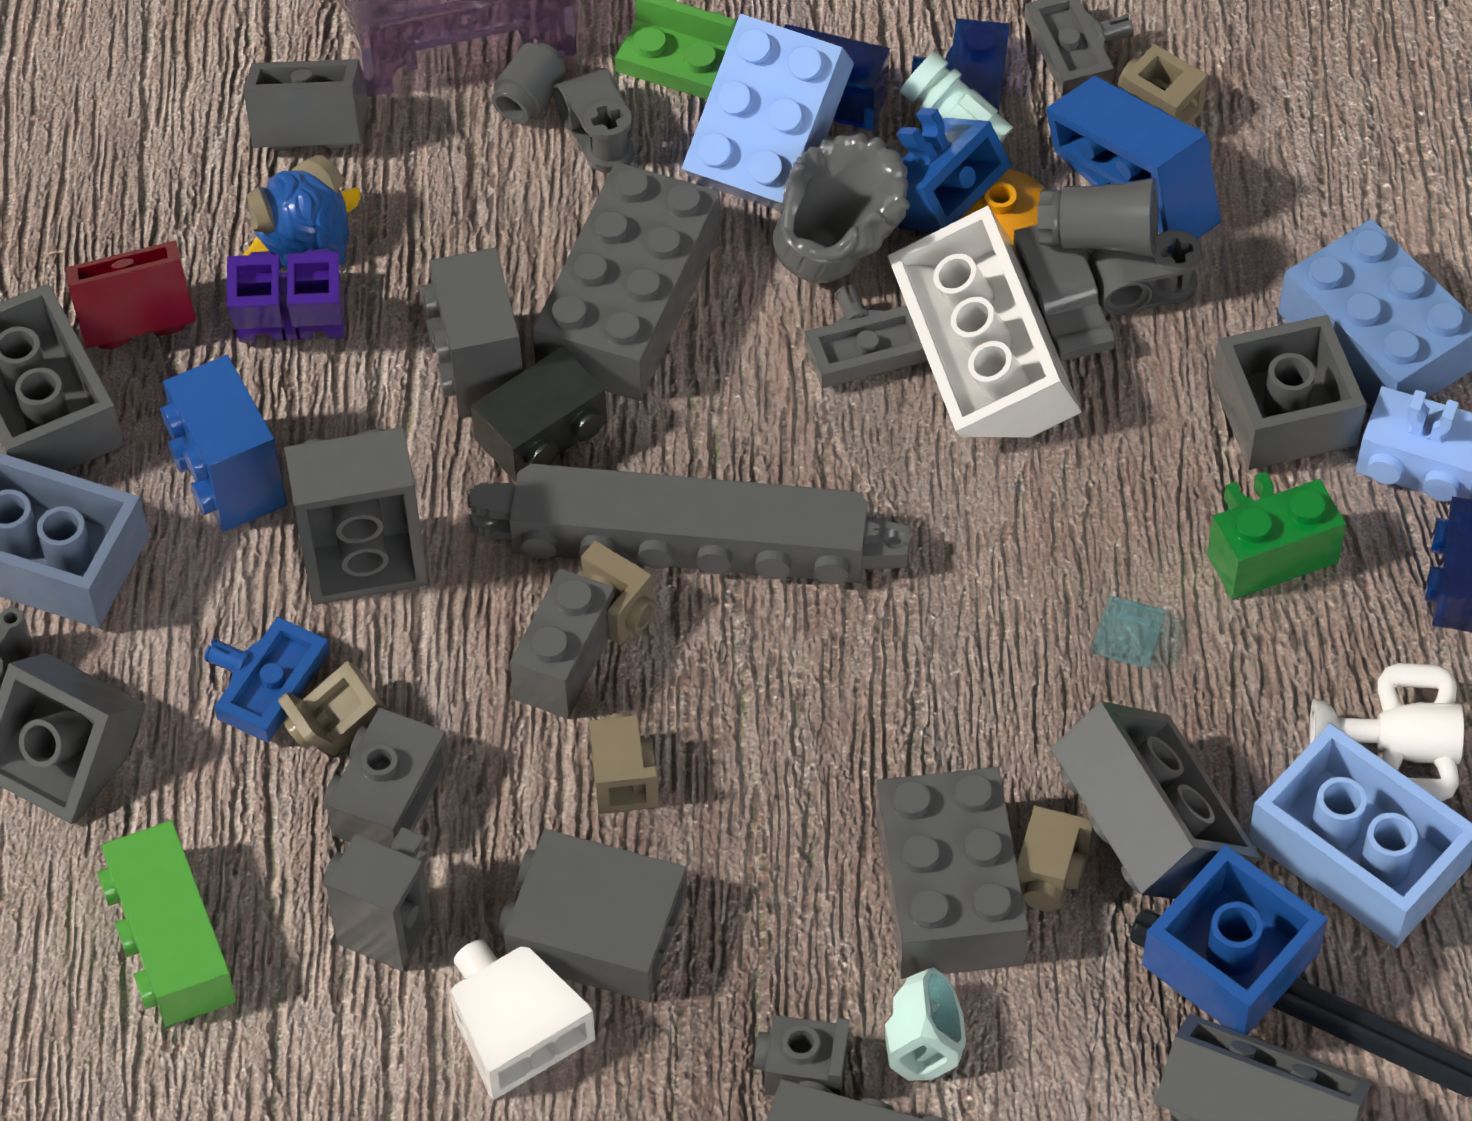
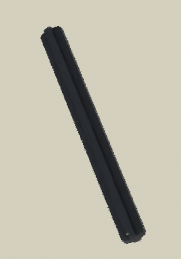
(1360, 1027)

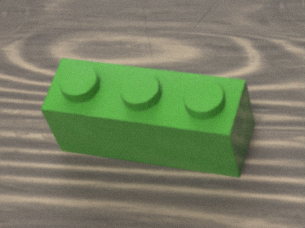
(165, 925)

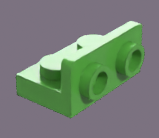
(675, 46)

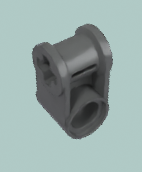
(597, 118)
(1141, 282)

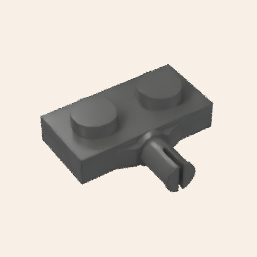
(1074, 40)
(863, 342)

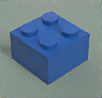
(222, 444)
(1234, 941)

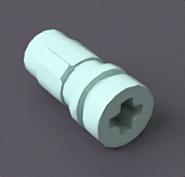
(943, 90)

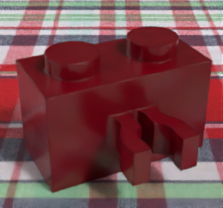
(131, 295)

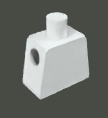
(516, 1015)

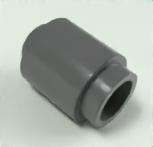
(528, 82)

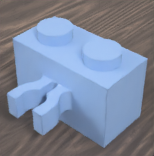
(1418, 445)

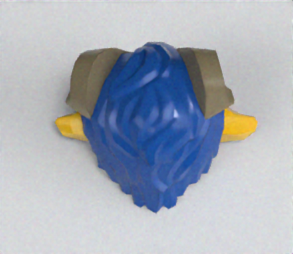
(302, 210)

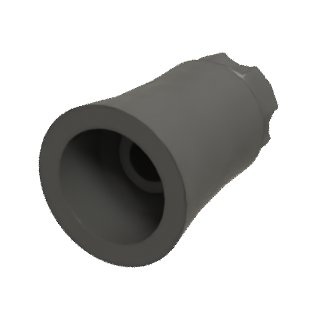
(1101, 217)

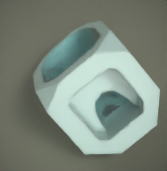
(925, 1028)

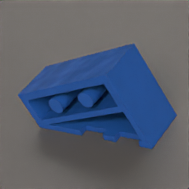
(1125, 140)

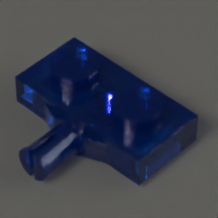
(979, 55)

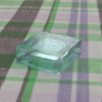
(1129, 631)

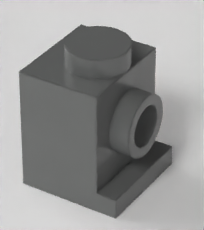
(819, 1058)

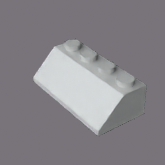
(983, 330)

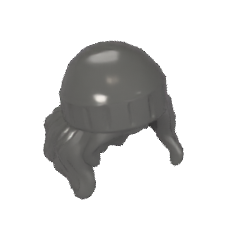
(839, 206)

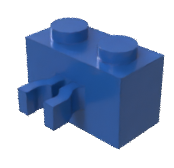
(948, 168)

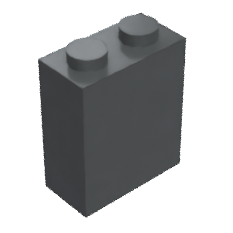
(596, 912)

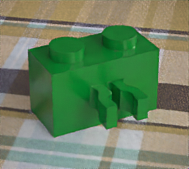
(1274, 536)

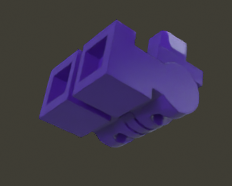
(287, 303)

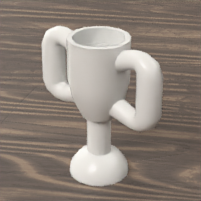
(1410, 731)

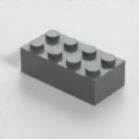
(630, 277)

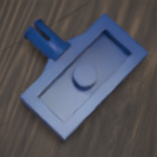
(263, 673)

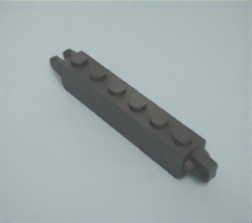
(690, 523)

